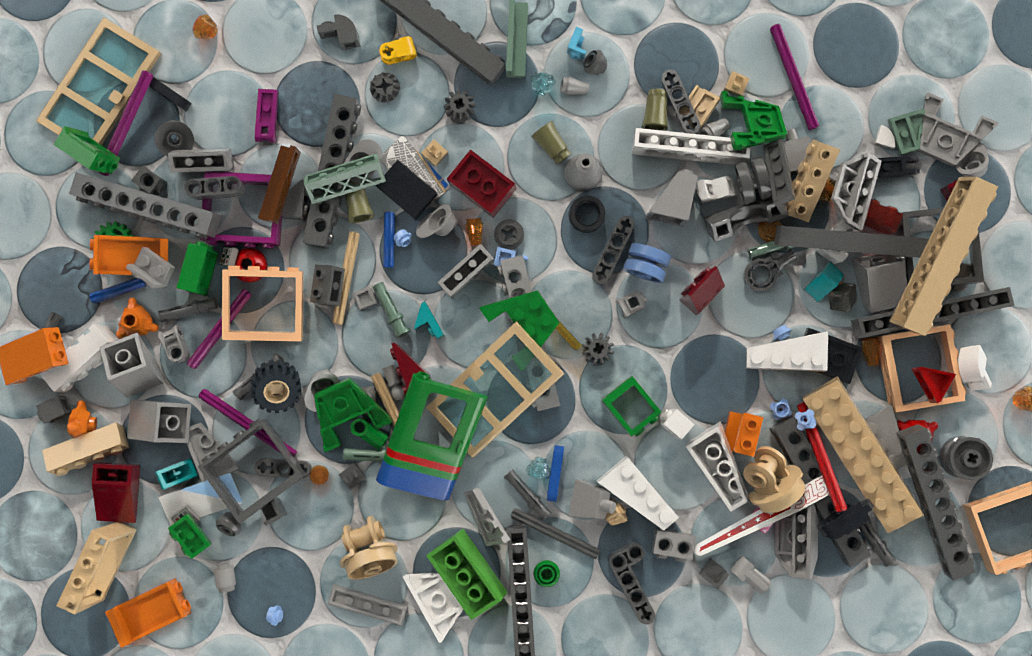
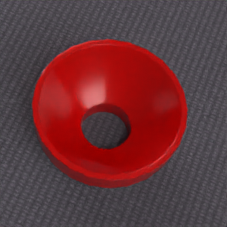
(257, 259)

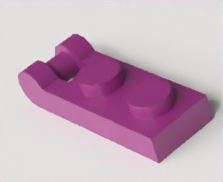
(266, 115)

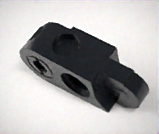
(846, 522)

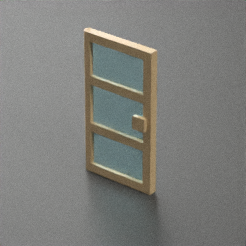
(99, 82)
(510, 374)

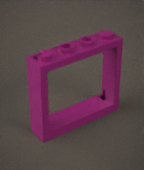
(248, 241)

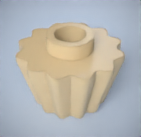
(618, 516)

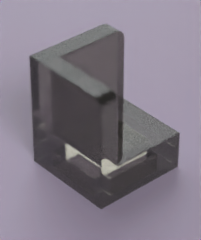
(843, 297)

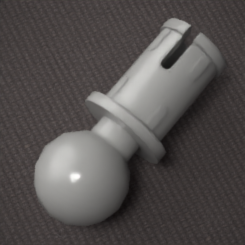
(393, 380)

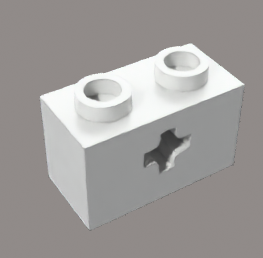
(675, 423)

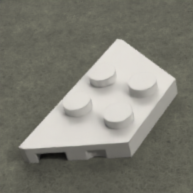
(435, 601)

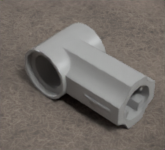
(747, 572)

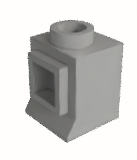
(625, 305)

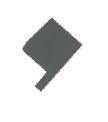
(273, 511)
(714, 573)

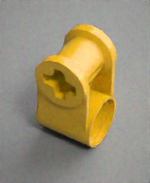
(400, 50)

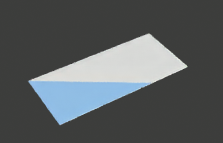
(199, 498)

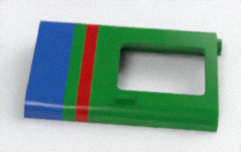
(424, 466)

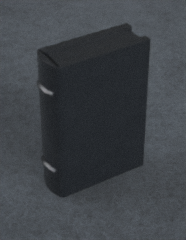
(407, 189)

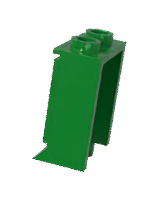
(86, 150)

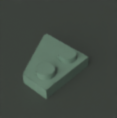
(907, 131)

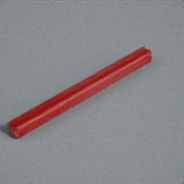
(824, 465)

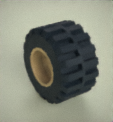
(275, 386)

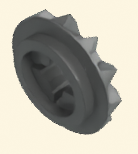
(392, 91)
(507, 225)

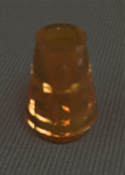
(474, 230)
(871, 350)

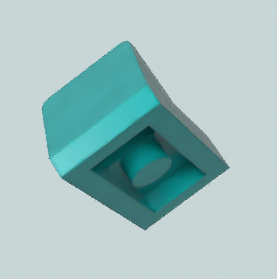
(426, 316)

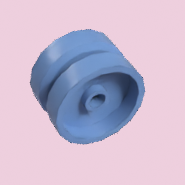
(647, 262)

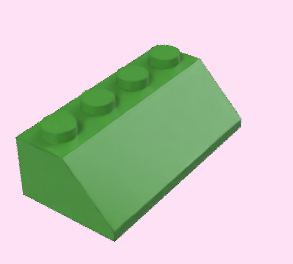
(467, 574)

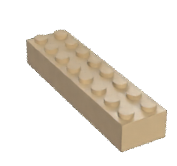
(944, 254)
(863, 455)

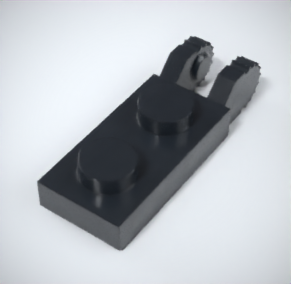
(897, 167)

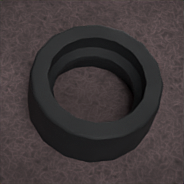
(591, 200)

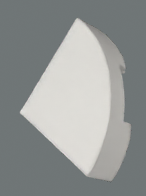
(885, 137)

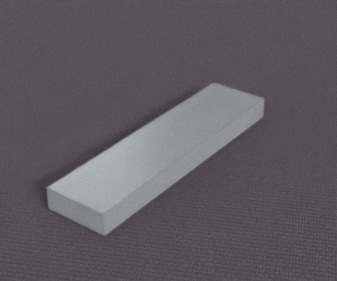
(367, 604)

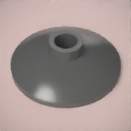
(164, 141)

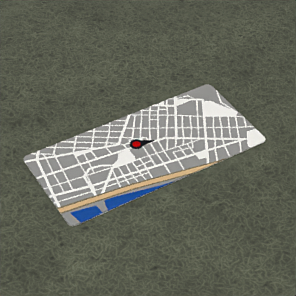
(409, 156)

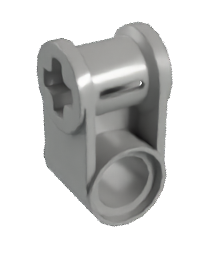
(172, 341)

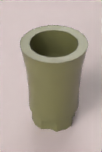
(656, 110)
(552, 142)
(358, 206)

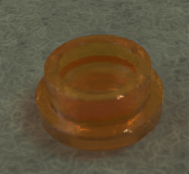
(319, 474)

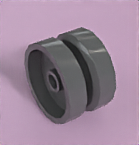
(752, 181)
(966, 457)

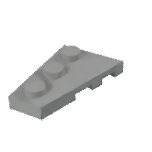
(885, 427)
(203, 443)
(486, 520)

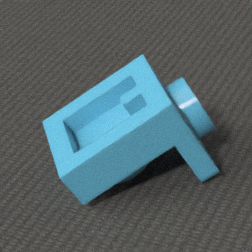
(574, 47)

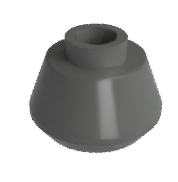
(595, 63)
(228, 524)

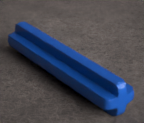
(389, 232)
(116, 290)

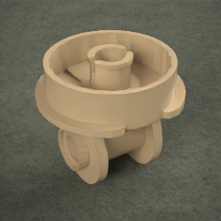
(774, 481)
(371, 561)

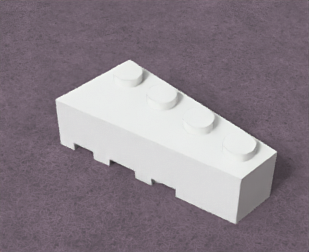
(794, 354)
(80, 358)
(717, 462)
(634, 489)

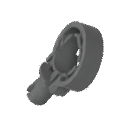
(779, 263)

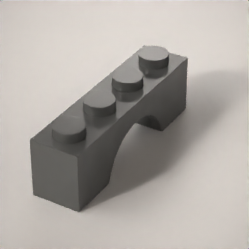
(724, 223)

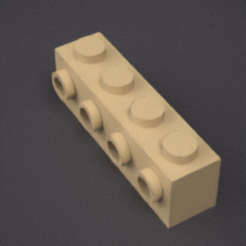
(811, 179)
(85, 449)

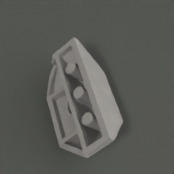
(855, 189)
(798, 542)

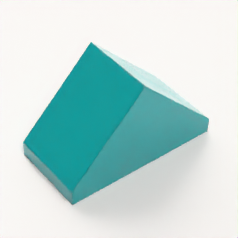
(824, 282)
(176, 474)

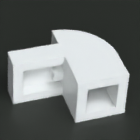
(716, 189)
(972, 368)

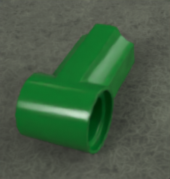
(371, 434)

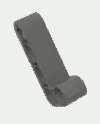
(633, 585)

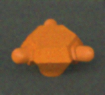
(135, 320)
(81, 421)

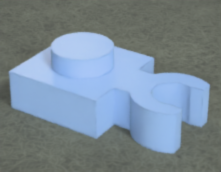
(502, 254)

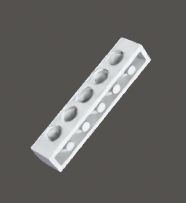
(687, 147)

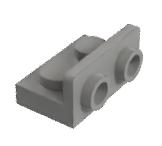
(151, 269)

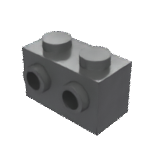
(327, 285)

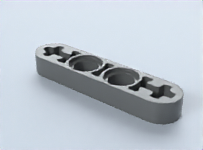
(684, 101)
(611, 249)

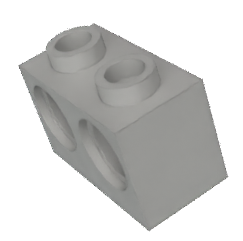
(674, 539)

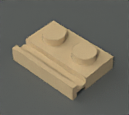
(703, 104)

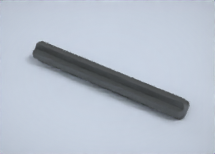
(555, 533)

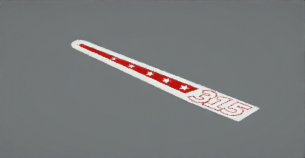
(813, 492)

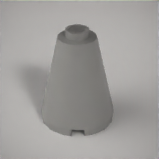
(583, 172)

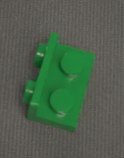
(189, 536)

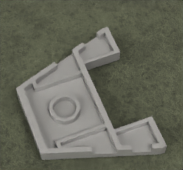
(945, 140)

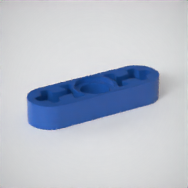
(555, 473)

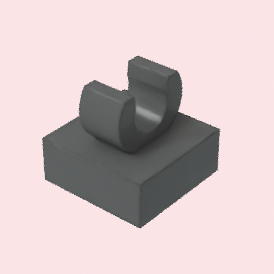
(352, 476)

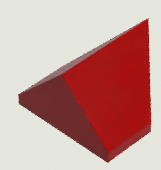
(933, 382)

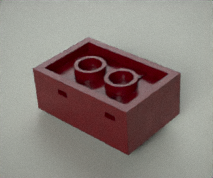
(481, 183)

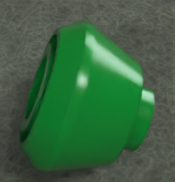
(548, 579)

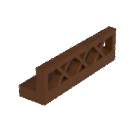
(279, 184)

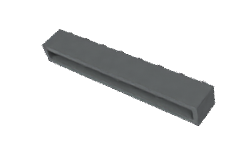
(450, 38)

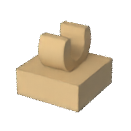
(736, 84)
(434, 153)

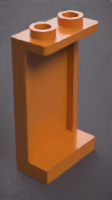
(115, 252)
(32, 355)
(743, 432)
(148, 612)

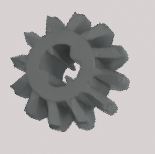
(462, 112)
(603, 353)

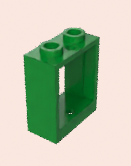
(197, 268)
(638, 429)

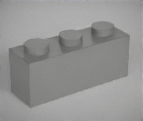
(200, 160)
(466, 271)

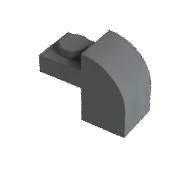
(343, 28)

